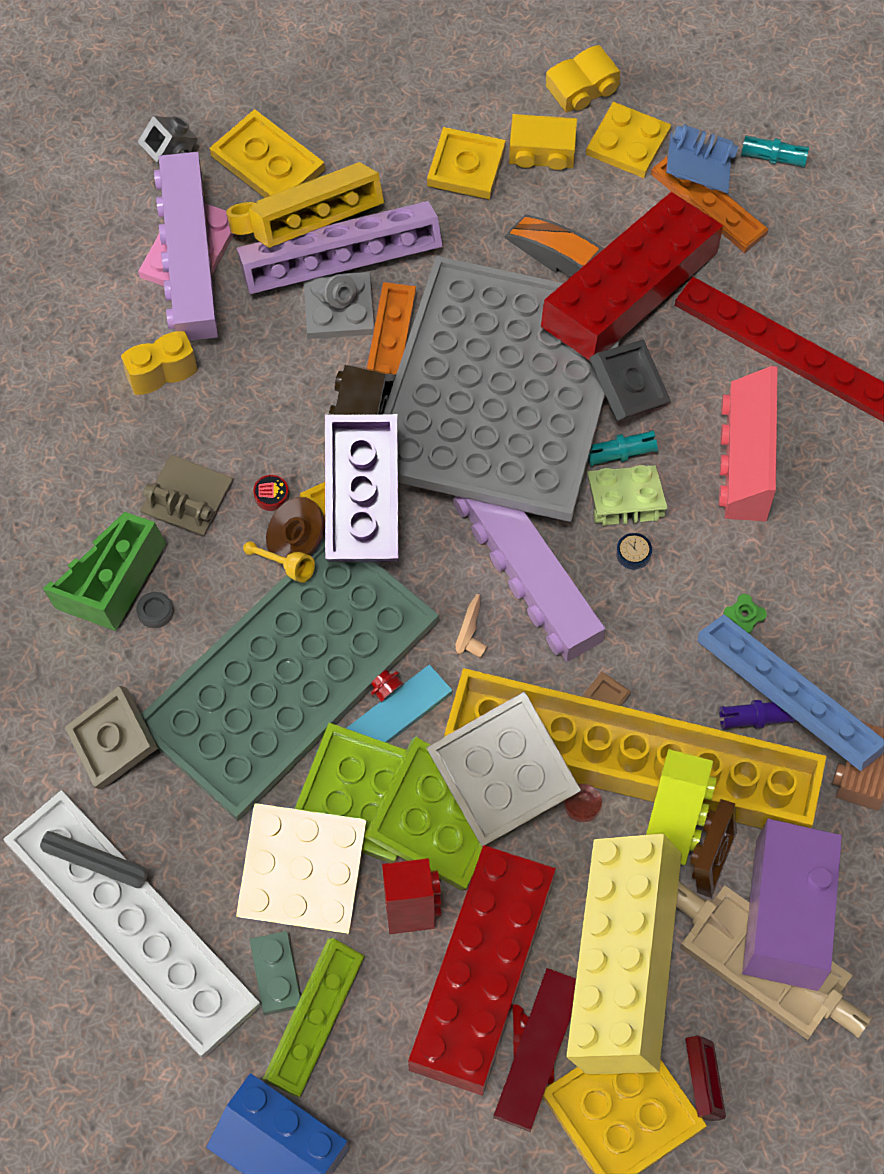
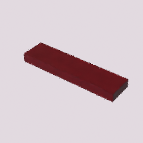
(537, 1051)

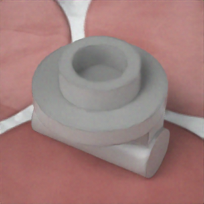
(338, 291)

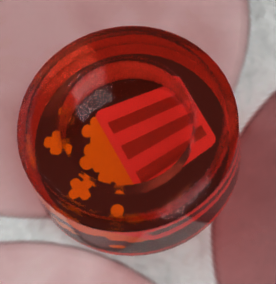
(584, 805)

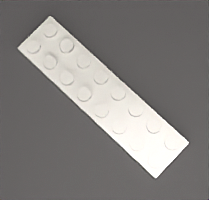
(137, 931)

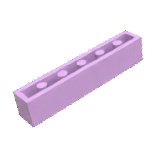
(187, 246)
(535, 576)

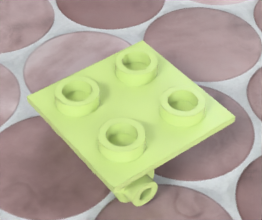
(625, 492)

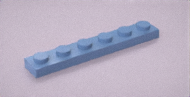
(792, 692)

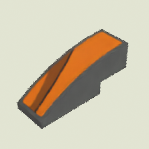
(552, 244)

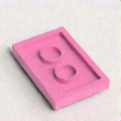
(218, 237)

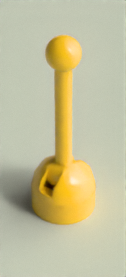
(296, 565)

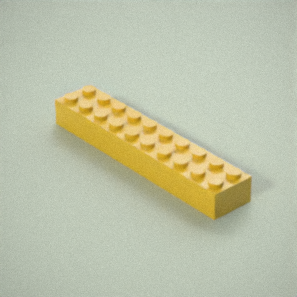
(627, 750)

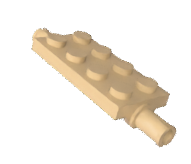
(720, 946)

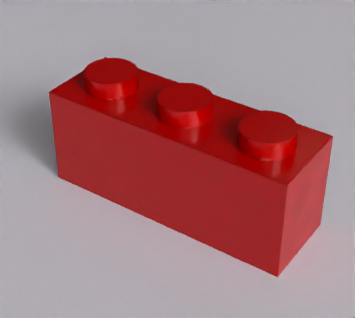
(411, 895)

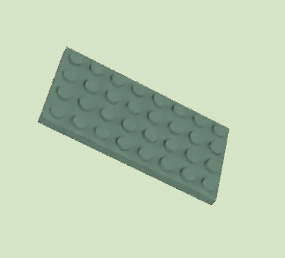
(284, 676)

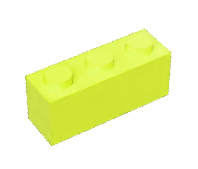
(680, 800)

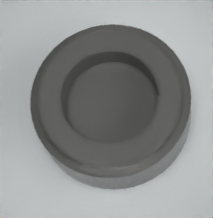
(154, 610)

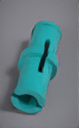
(775, 151)
(622, 448)

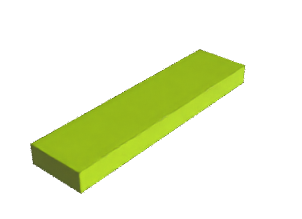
(313, 1017)

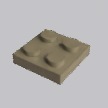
(110, 737)

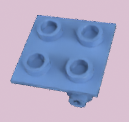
(699, 161)

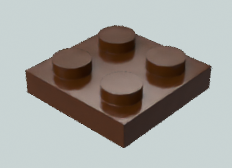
(712, 855)

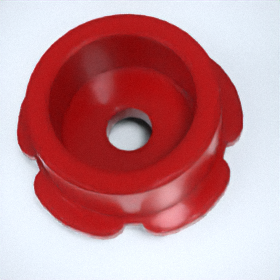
(385, 684)

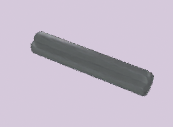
(94, 859)

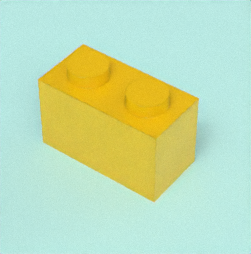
(542, 141)

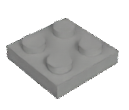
(331, 322)

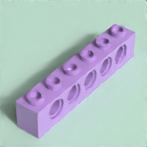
(341, 247)

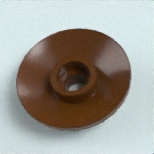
(295, 527)

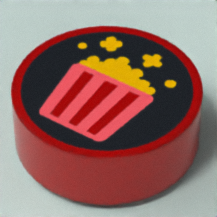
(270, 492)

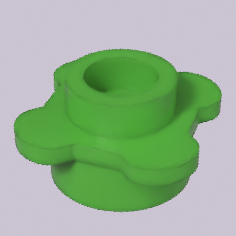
(745, 604)

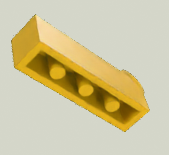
(308, 205)

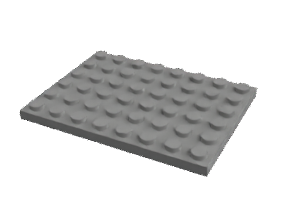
(491, 396)

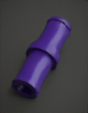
(753, 714)

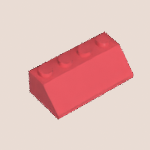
(749, 446)

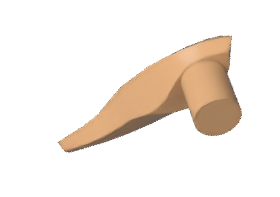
(468, 627)

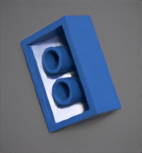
(273, 1135)

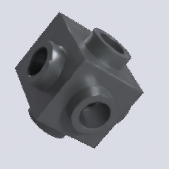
(167, 137)

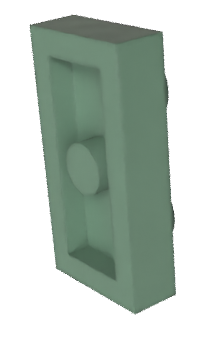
(275, 973)

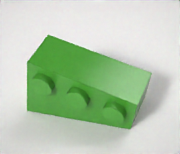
(110, 573)

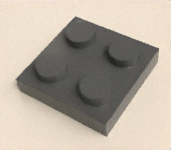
(630, 379)

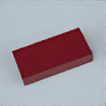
(705, 1078)

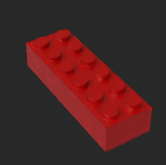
(631, 276)
(482, 970)

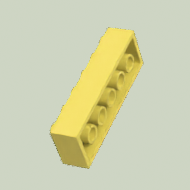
(625, 955)

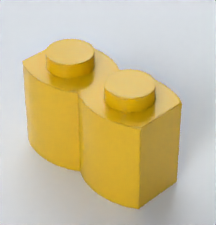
(583, 79)
(154, 364)

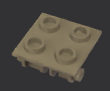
(186, 495)

